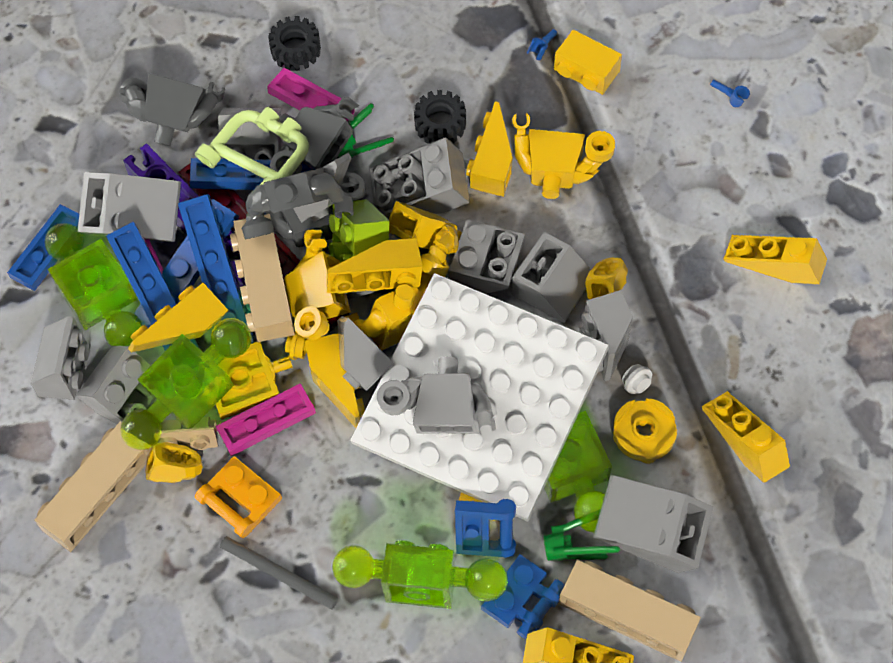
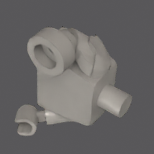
(442, 401)

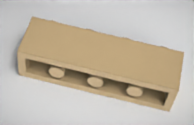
(264, 284)
(91, 489)
(629, 610)

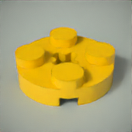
(645, 447)

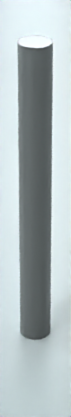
(279, 572)

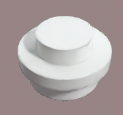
(637, 379)

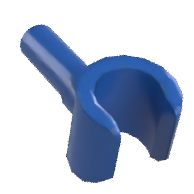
(540, 45)
(741, 91)

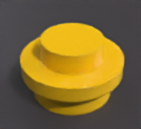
(295, 346)

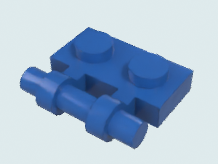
(523, 583)

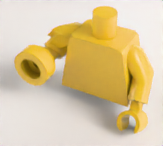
(555, 156)
(431, 233)
(308, 293)
(392, 314)

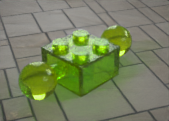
(92, 283)
(185, 383)
(578, 469)
(419, 574)

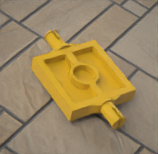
(252, 380)

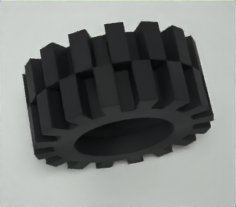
(294, 30)
(437, 104)

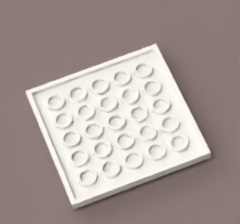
(526, 367)

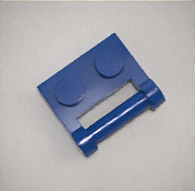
(473, 528)

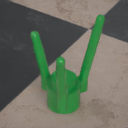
(348, 148)
(560, 546)

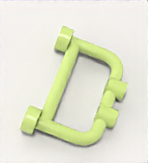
(267, 121)

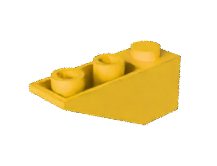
(493, 161)
(779, 257)
(378, 268)
(191, 317)
(327, 375)
(748, 436)
(559, 647)

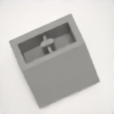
(249, 138)
(486, 257)
(551, 277)
(610, 322)
(60, 360)
(114, 385)

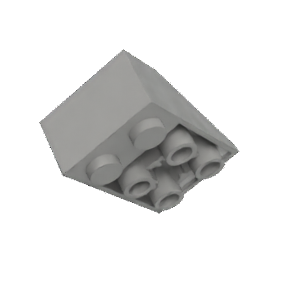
(424, 178)
(117, 199)
(654, 523)

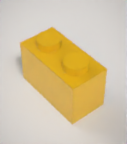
(587, 62)

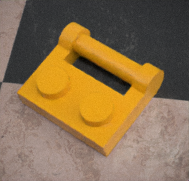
(243, 487)

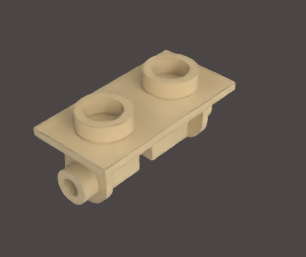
(198, 438)

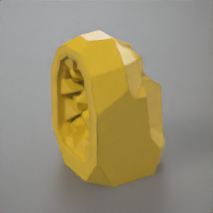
(606, 277)
(172, 463)

